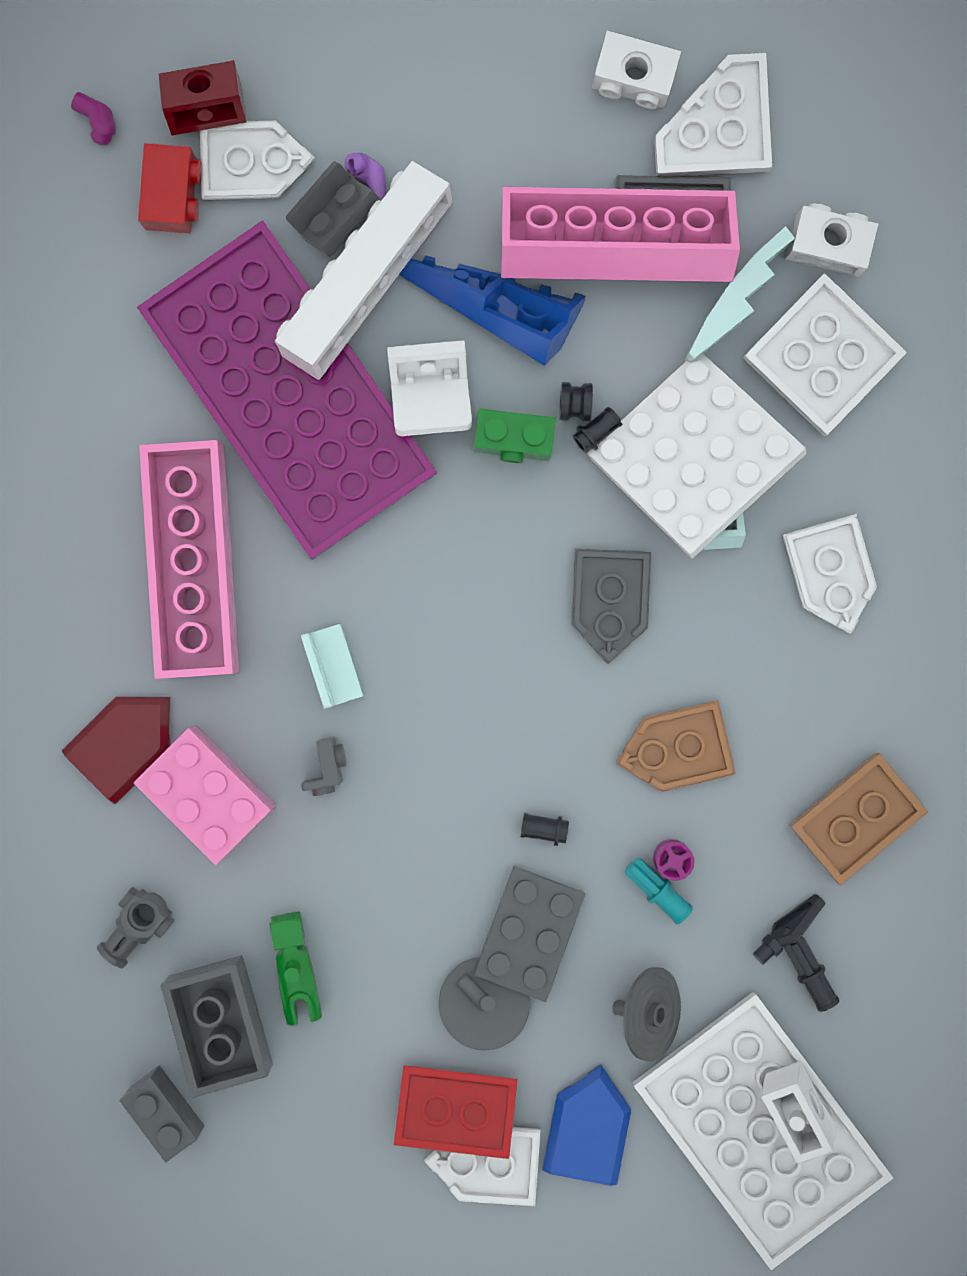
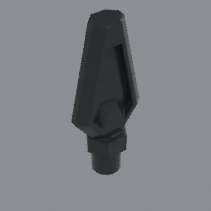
(789, 928)

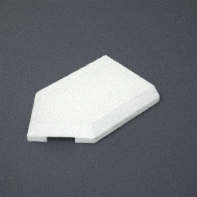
(250, 161)
(832, 570)
(493, 1179)

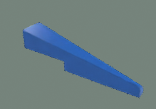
(519, 315)

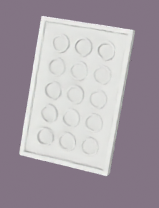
(715, 1113)

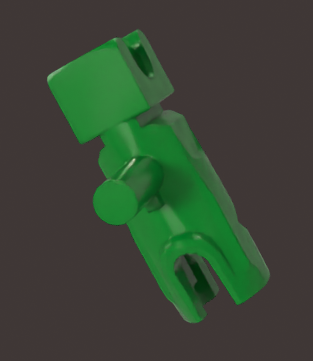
(294, 967)

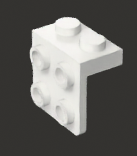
(429, 388)

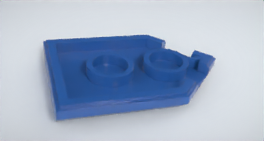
(588, 1130)

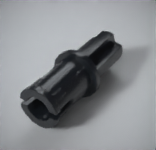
(812, 975)

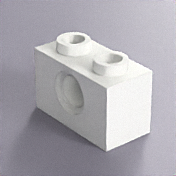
(625, 52)
(812, 249)
(798, 1112)

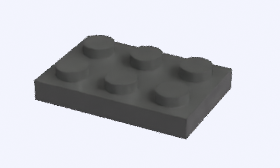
(529, 934)

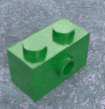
(514, 435)

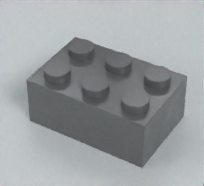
(217, 1026)

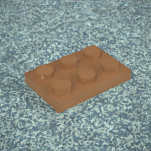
(858, 818)

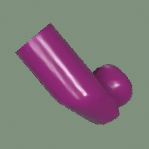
(99, 115)

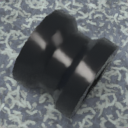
(576, 401)

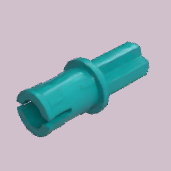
(658, 890)

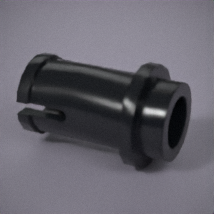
(597, 430)
(545, 828)

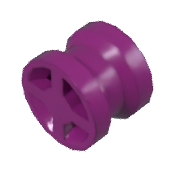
(677, 866)

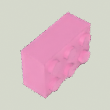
(205, 794)

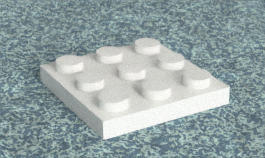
(824, 355)

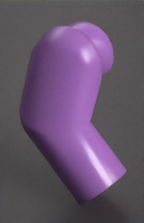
(367, 171)

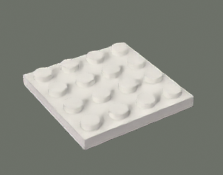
(697, 454)

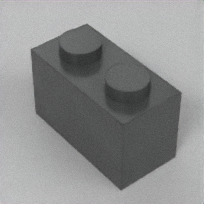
(162, 1114)

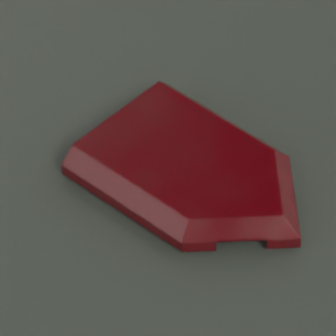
(121, 743)

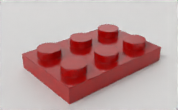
(455, 1112)

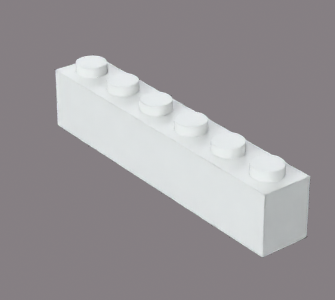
(364, 270)

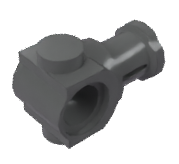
(134, 927)

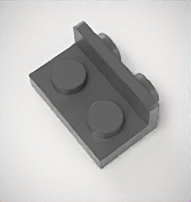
(331, 209)

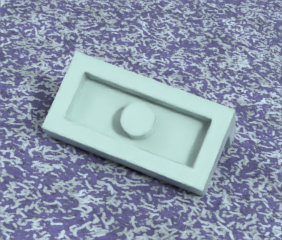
(332, 666)

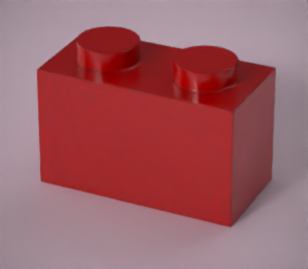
(168, 188)

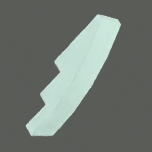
(732, 305)

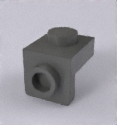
(331, 760)

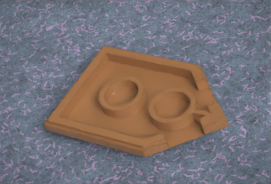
(679, 748)

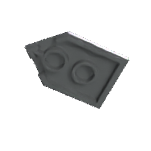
(610, 598)

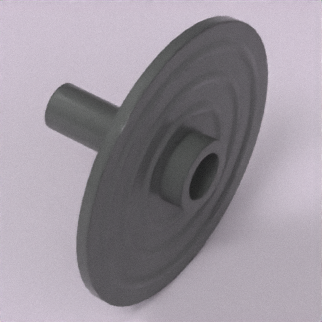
(480, 1011)
(650, 1013)

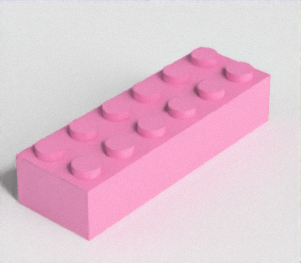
(619, 234)
(189, 559)

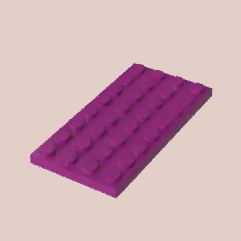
(312, 444)

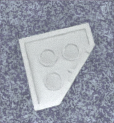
(721, 124)

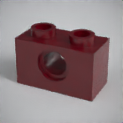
(202, 98)

